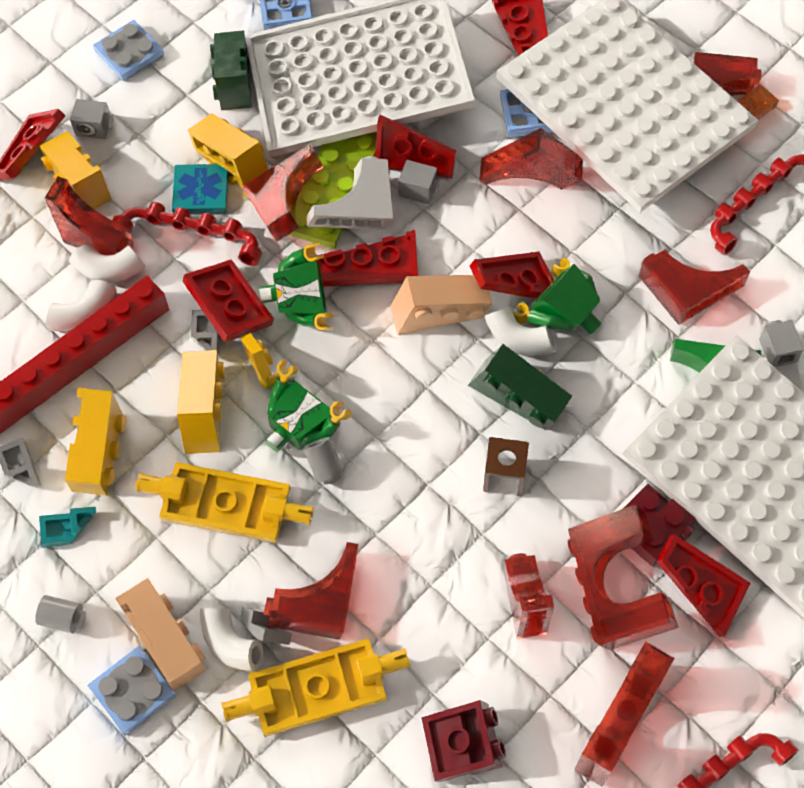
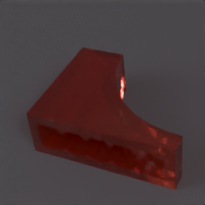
(732, 73)
(533, 157)
(278, 188)
(82, 224)
(685, 289)
(527, 598)
(317, 607)

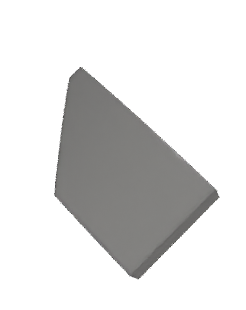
(203, 331)
(18, 463)
(257, 626)

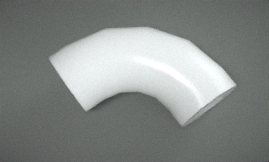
(106, 268)
(68, 316)
(519, 338)
(227, 644)

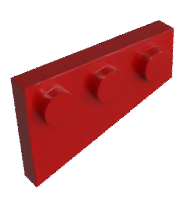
(27, 141)
(401, 143)
(513, 274)
(704, 582)

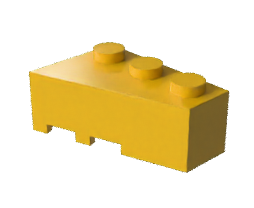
(229, 148)
(67, 161)
(199, 401)
(95, 443)

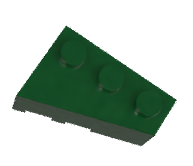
(231, 70)
(520, 387)

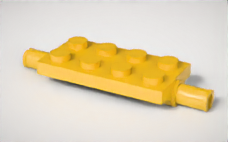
(224, 501)
(316, 687)

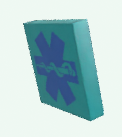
(200, 188)

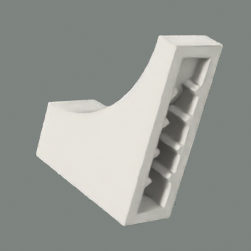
(366, 204)

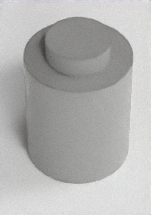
(323, 460)
(60, 614)

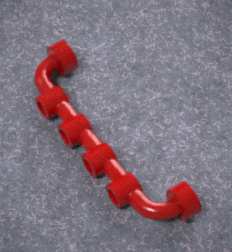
(745, 199)
(231, 231)
(740, 751)

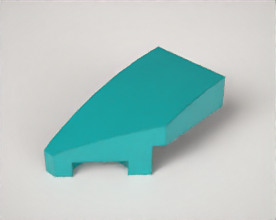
(64, 528)

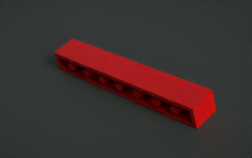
(79, 350)

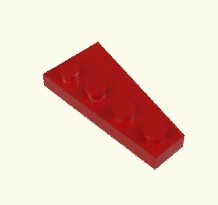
(522, 21)
(372, 264)

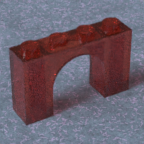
(593, 547)
(623, 714)

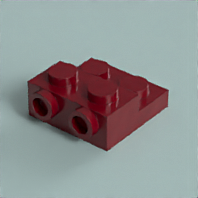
(664, 519)
(463, 741)

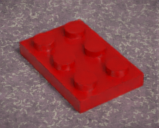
(228, 300)

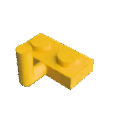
(260, 360)

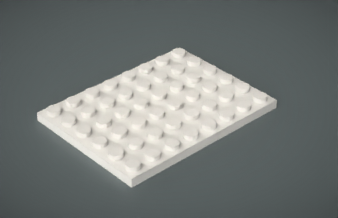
(346, 68)
(626, 101)
(737, 463)

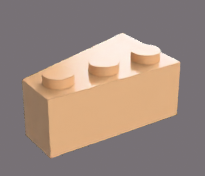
(438, 301)
(162, 633)

